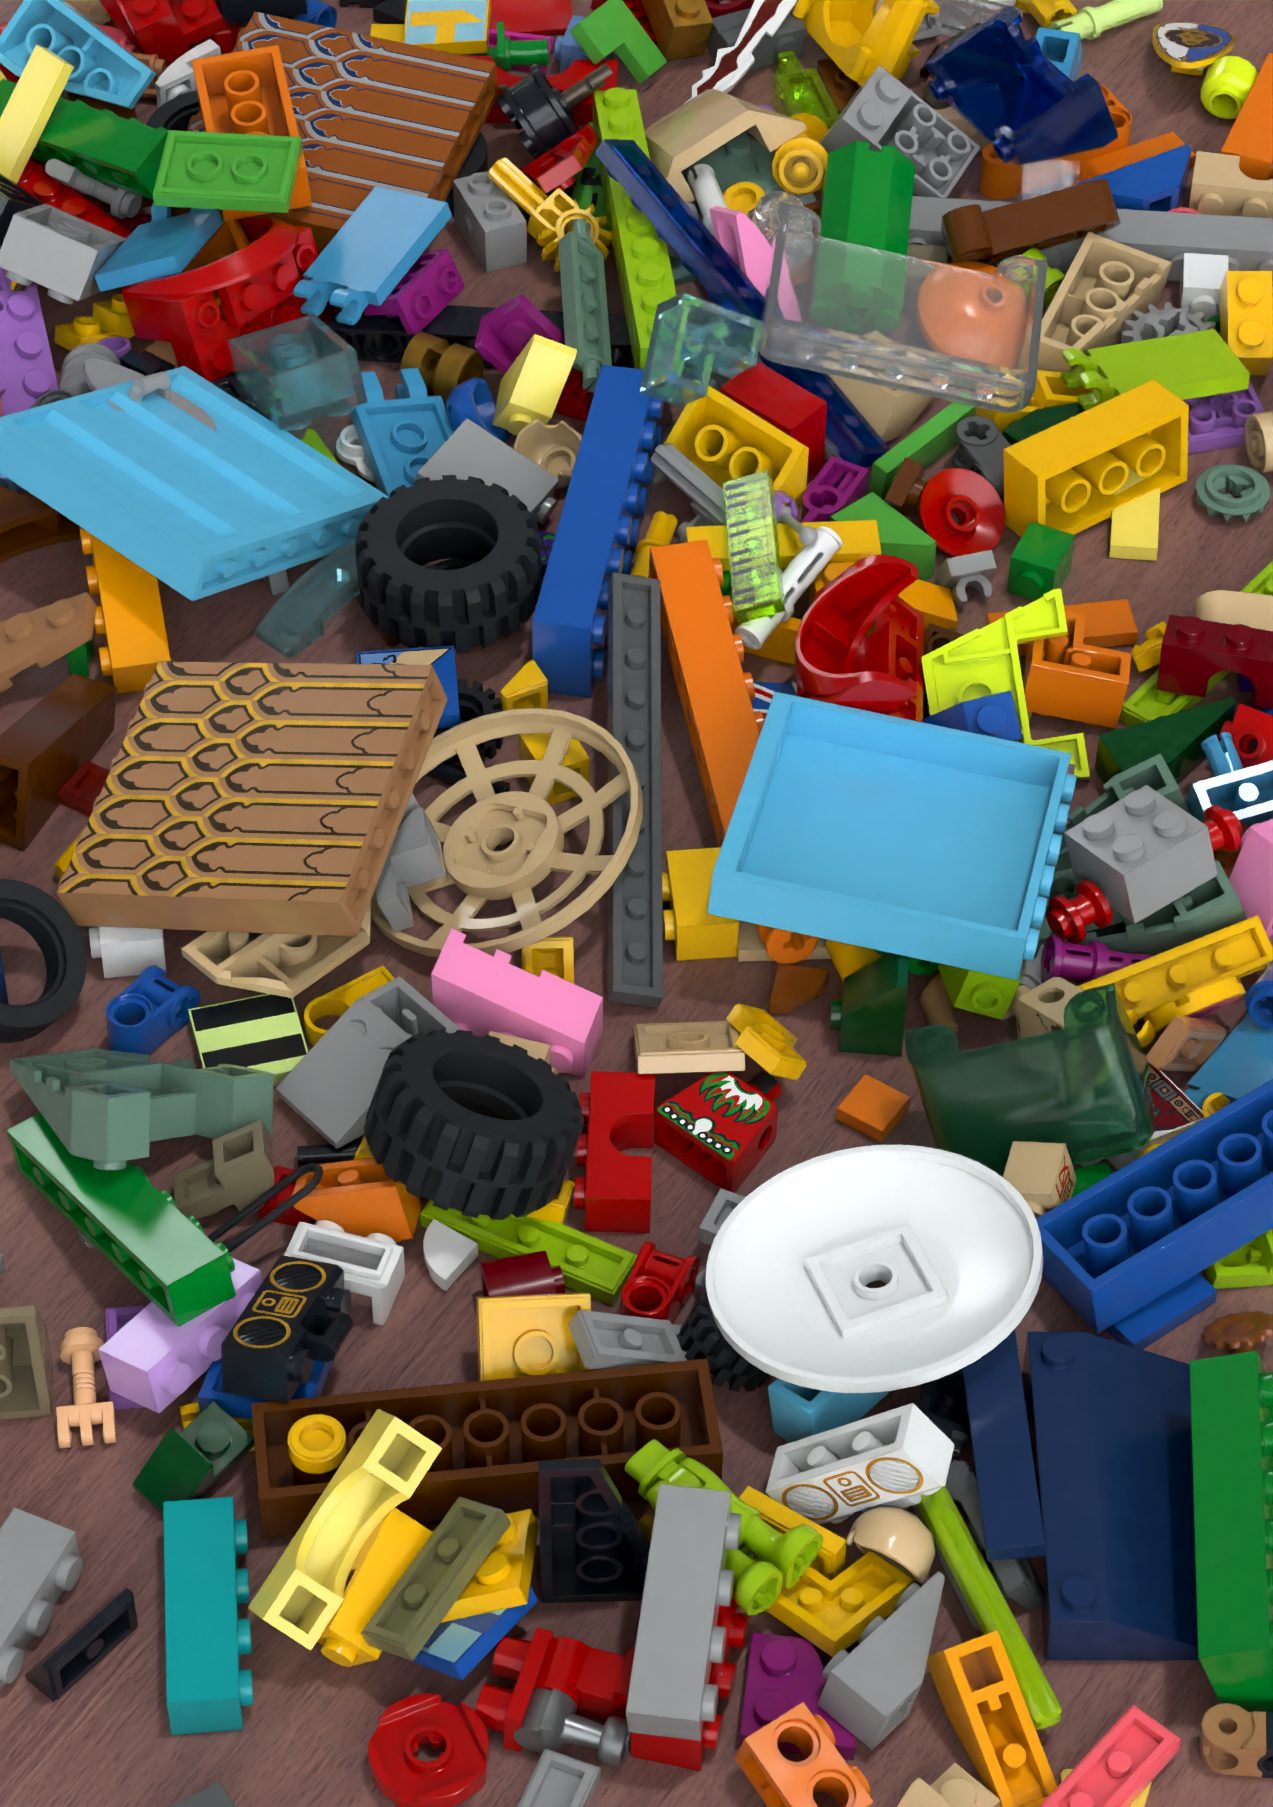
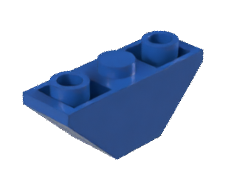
(1152, 182)

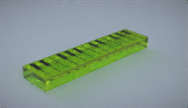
(753, 547)

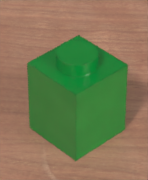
(1040, 561)

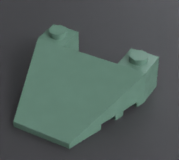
(1183, 920)
(118, 1101)

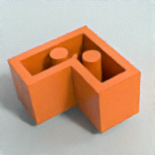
(1075, 678)

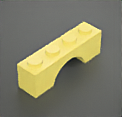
(368, 1485)

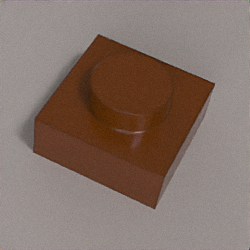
(906, 486)

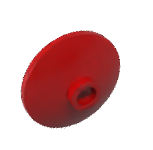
(972, 501)

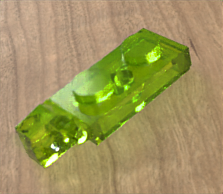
(802, 90)

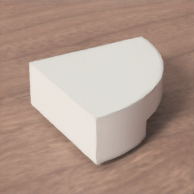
(447, 1253)

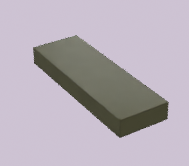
(435, 1578)

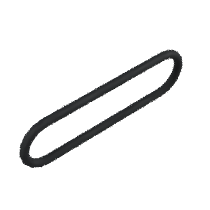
(263, 1199)

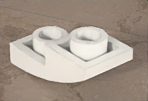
(179, 76)

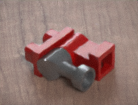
(552, 1685)

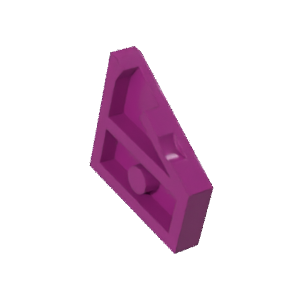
(780, 1677)

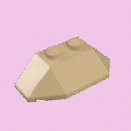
(273, 961)

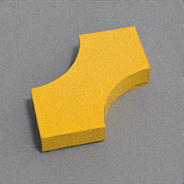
(767, 1041)

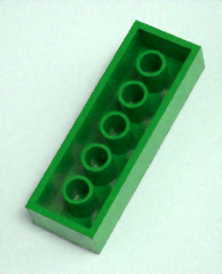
(1234, 1525)

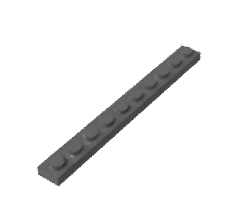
(635, 722)

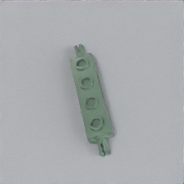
(584, 302)

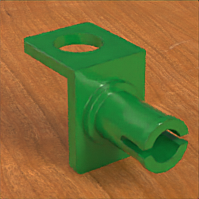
(517, 52)

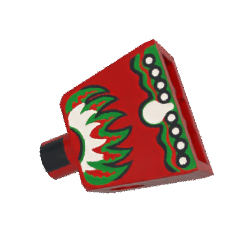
(720, 1126)

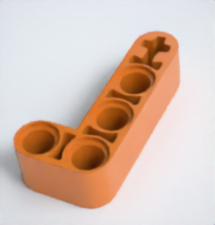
(1004, 180)

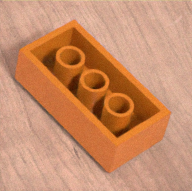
(249, 96)

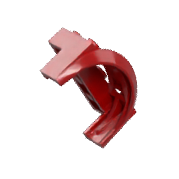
(252, 287)

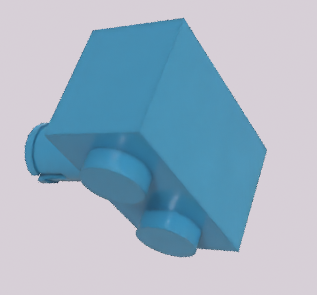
(1239, 789)

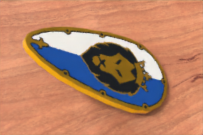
(1191, 45)

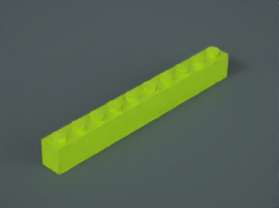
(638, 250)

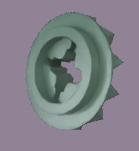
(1238, 480)

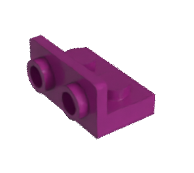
(422, 291)
(509, 329)

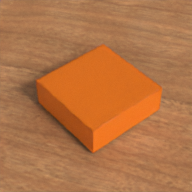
(873, 1108)

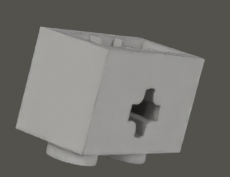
(489, 222)

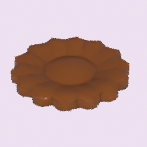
(1238, 1331)

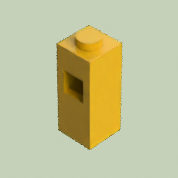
(370, 1580)

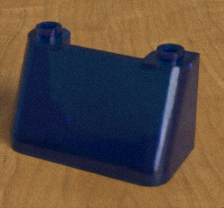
(1019, 95)

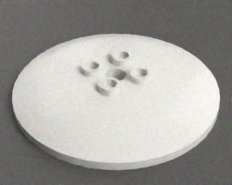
(925, 1221)

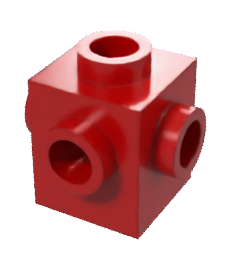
(1245, 729)

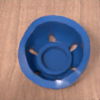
(474, 401)

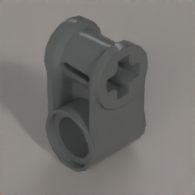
(981, 450)

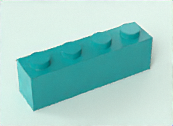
(204, 1616)

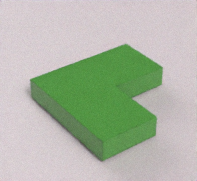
(616, 29)

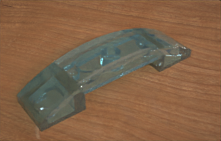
(300, 612)

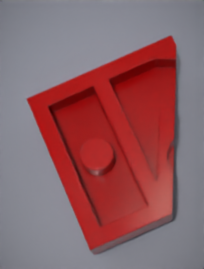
(560, 163)

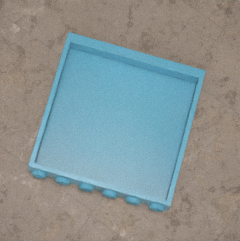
(895, 836)

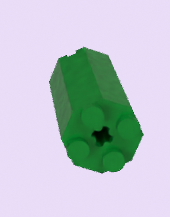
(867, 197)

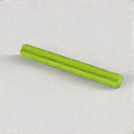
(988, 1603)

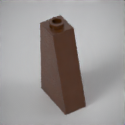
(47, 750)

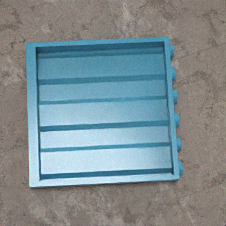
(176, 494)

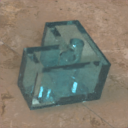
(690, 342)

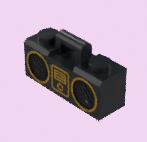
(285, 1326)

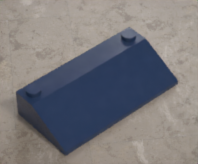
(1113, 1498)

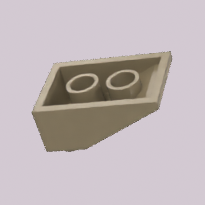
(24, 1364)

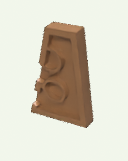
(44, 635)

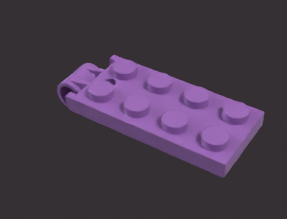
(24, 349)

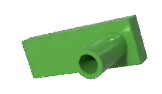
(922, 446)

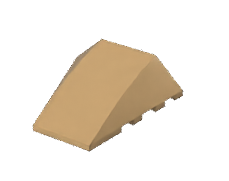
(706, 125)

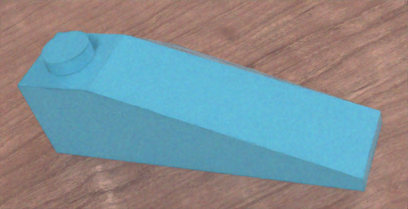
(100, 63)

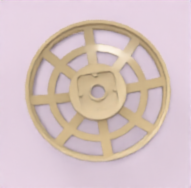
(526, 821)

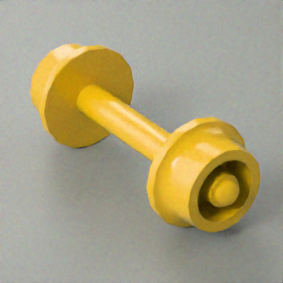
(802, 159)

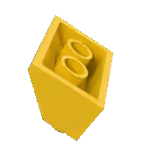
(734, 443)

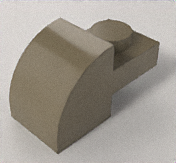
(235, 1175)

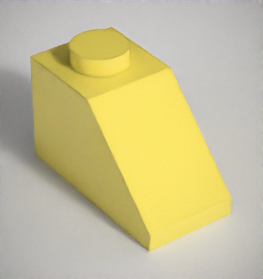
(533, 384)

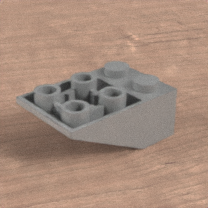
(893, 115)
(342, 1070)

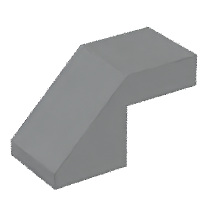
(410, 862)

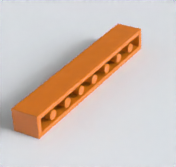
(707, 672)

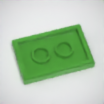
(228, 171)

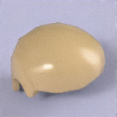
(550, 448)
(896, 1538)

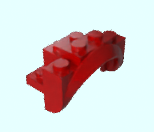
(165, 32)
(861, 673)

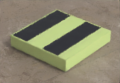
(250, 1033)

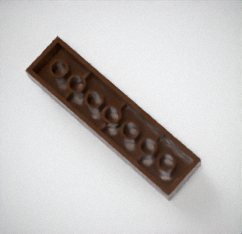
(498, 1433)

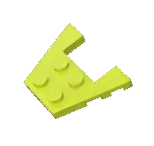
(989, 664)

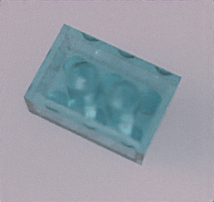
(298, 372)

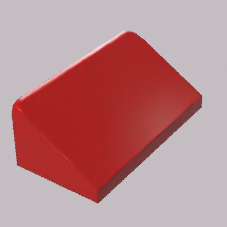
(532, 16)

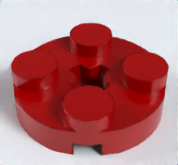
(441, 1724)

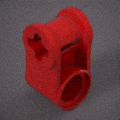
(658, 1284)

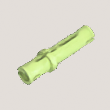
(1093, 21)

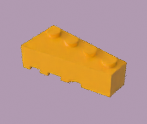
(127, 616)

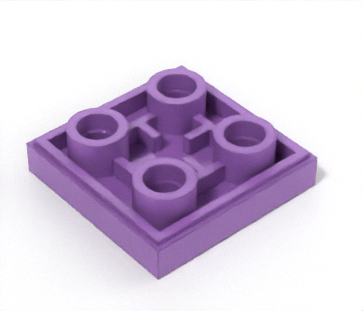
(1220, 419)

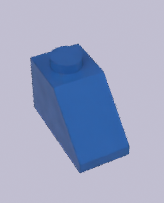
(986, 716)

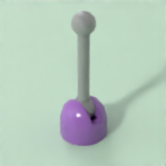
(789, 515)

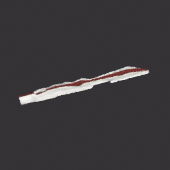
(735, 61)

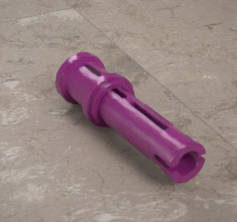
(1082, 961)

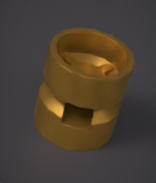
(441, 364)

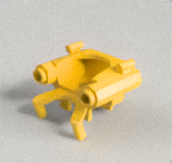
(864, 39)

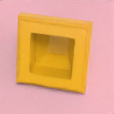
(550, 955)

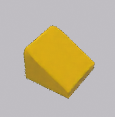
(526, 689)

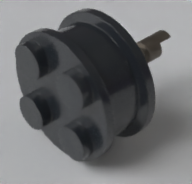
(544, 110)

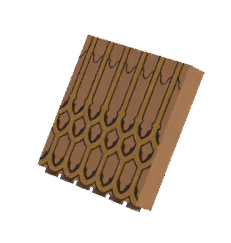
(254, 797)

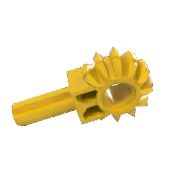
(549, 216)

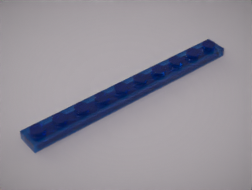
(730, 287)

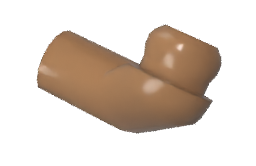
(937, 1004)

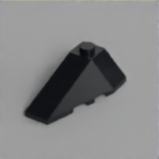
(587, 1536)

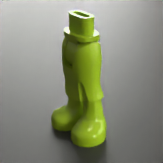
(782, 1555)

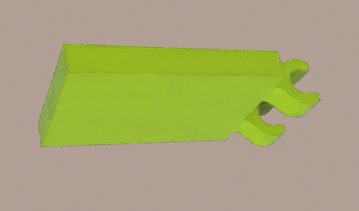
(1184, 364)

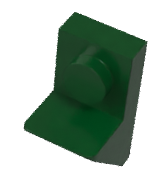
(193, 1460)

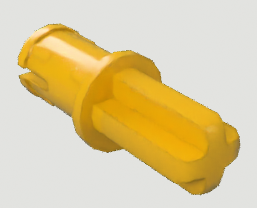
(659, 534)

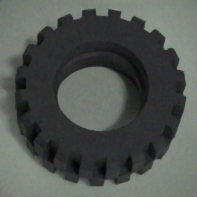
(445, 522)
(473, 1124)

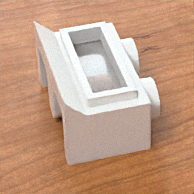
(370, 1264)

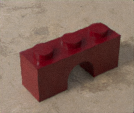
(1200, 648)

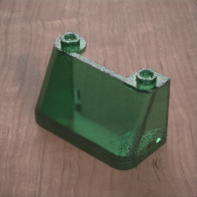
(1053, 1087)

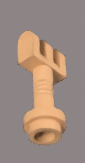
(81, 1351)

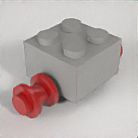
(1138, 860)

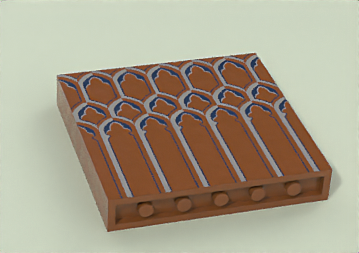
(370, 115)

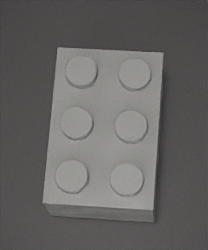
(56, 252)

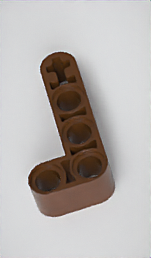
(1029, 223)

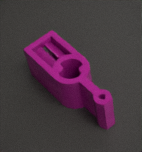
(829, 494)

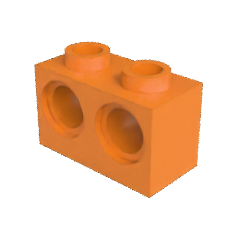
(793, 1783)

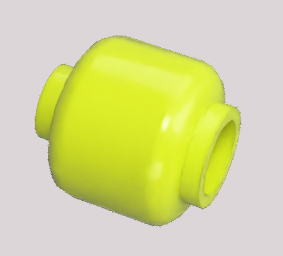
(1227, 86)

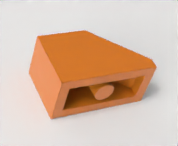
(361, 1200)

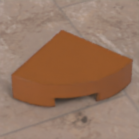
(796, 986)

